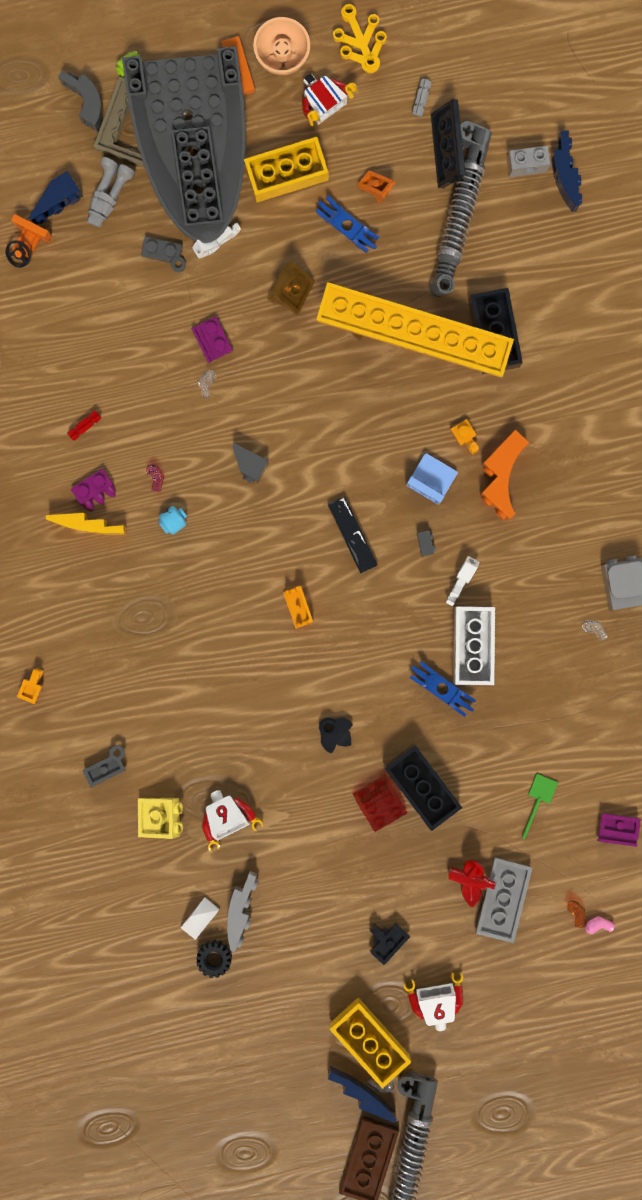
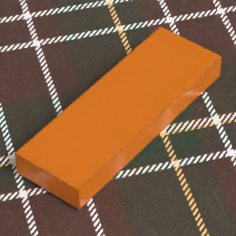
(246, 80)

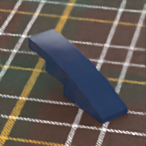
(368, 1099)

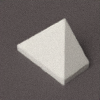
(200, 918)

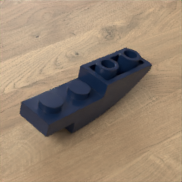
(566, 176)

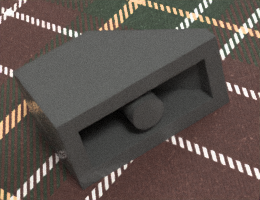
(250, 464)

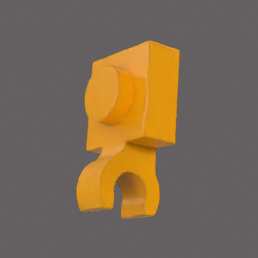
(464, 435)
(30, 688)

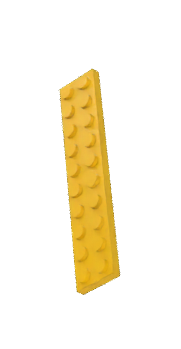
(414, 330)

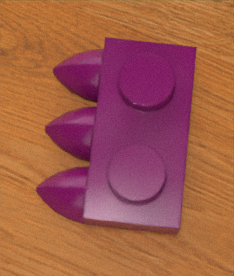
(93, 489)

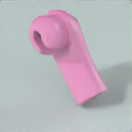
(597, 923)

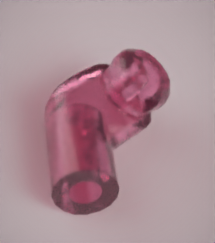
(157, 476)

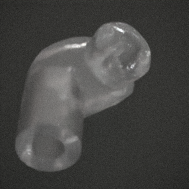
(205, 382)
(371, 1083)

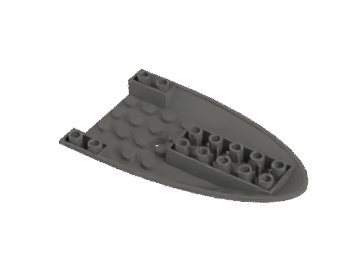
(214, 96)

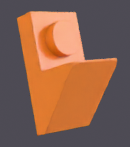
(376, 185)

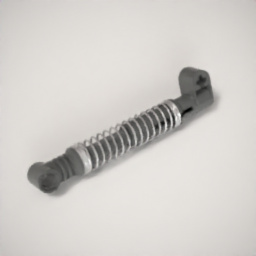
(449, 256)
(415, 1145)

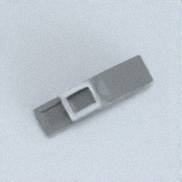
(237, 917)

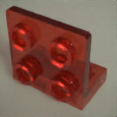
(379, 803)

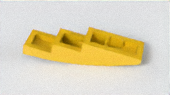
(80, 522)

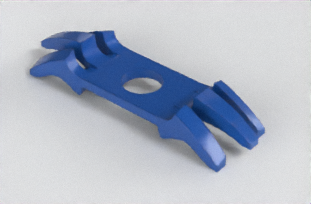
(339, 216)
(453, 693)

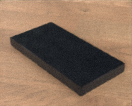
(448, 144)

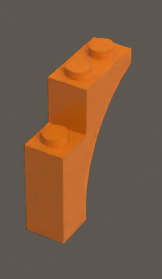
(500, 466)

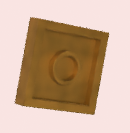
(291, 287)

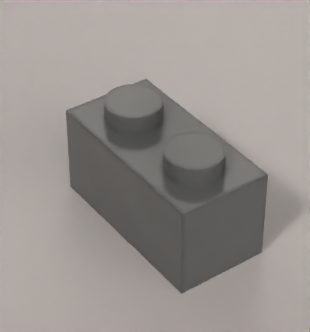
(425, 543)

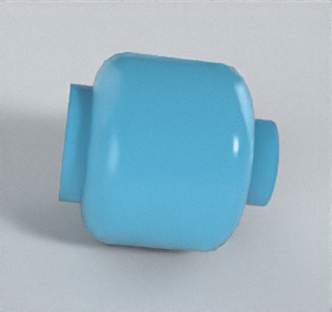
(172, 520)

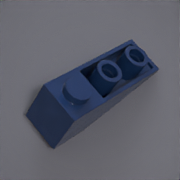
(59, 194)

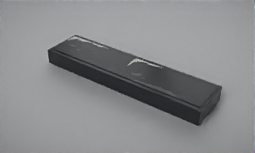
(352, 535)

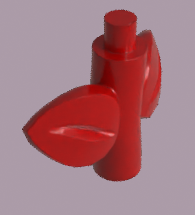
(472, 881)

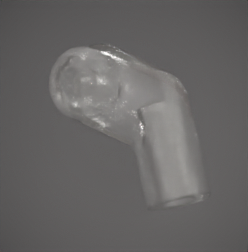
(595, 627)

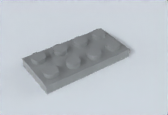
(504, 904)

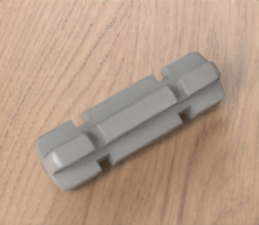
(421, 97)

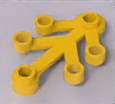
(360, 41)

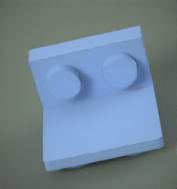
(432, 479)

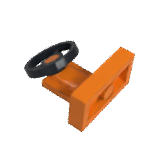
(27, 240)

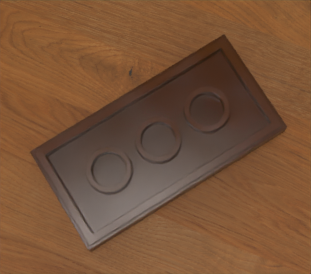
(369, 1160)

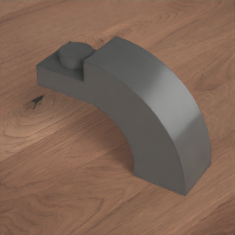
(92, 108)

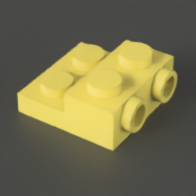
(159, 818)

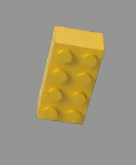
(286, 169)
(370, 1042)

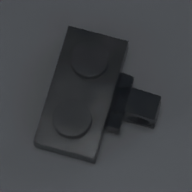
(387, 941)

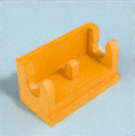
(298, 607)

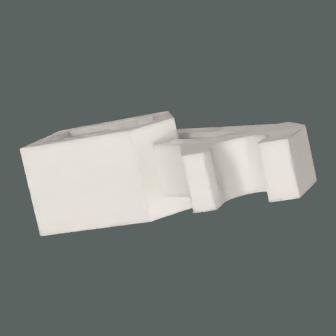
(205, 249)
(464, 576)

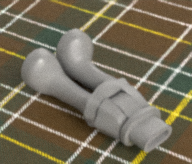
(102, 203)

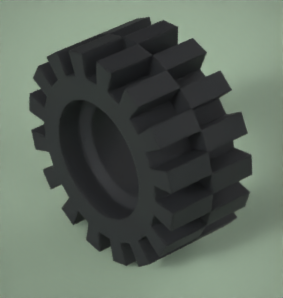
(208, 969)

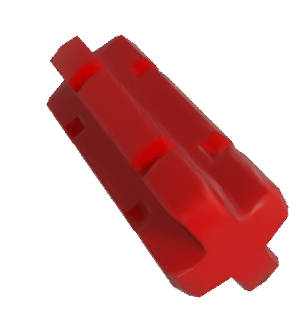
(84, 425)

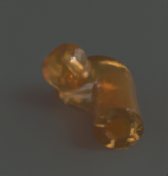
(579, 913)

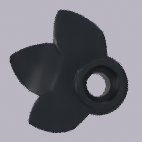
(337, 735)

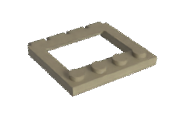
(113, 124)

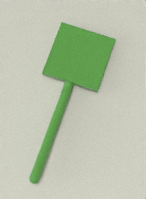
(542, 789)

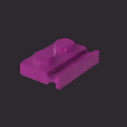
(212, 339)
(619, 829)

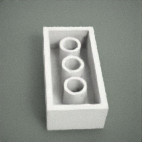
(474, 646)

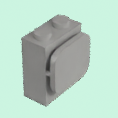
(623, 582)

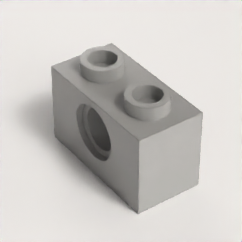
(528, 161)

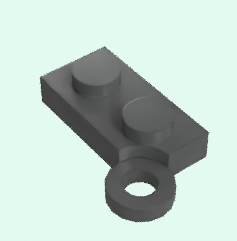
(164, 252)
(106, 768)

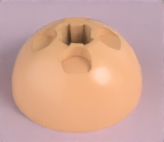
(281, 36)

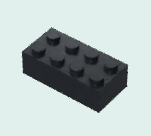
(494, 313)
(422, 787)

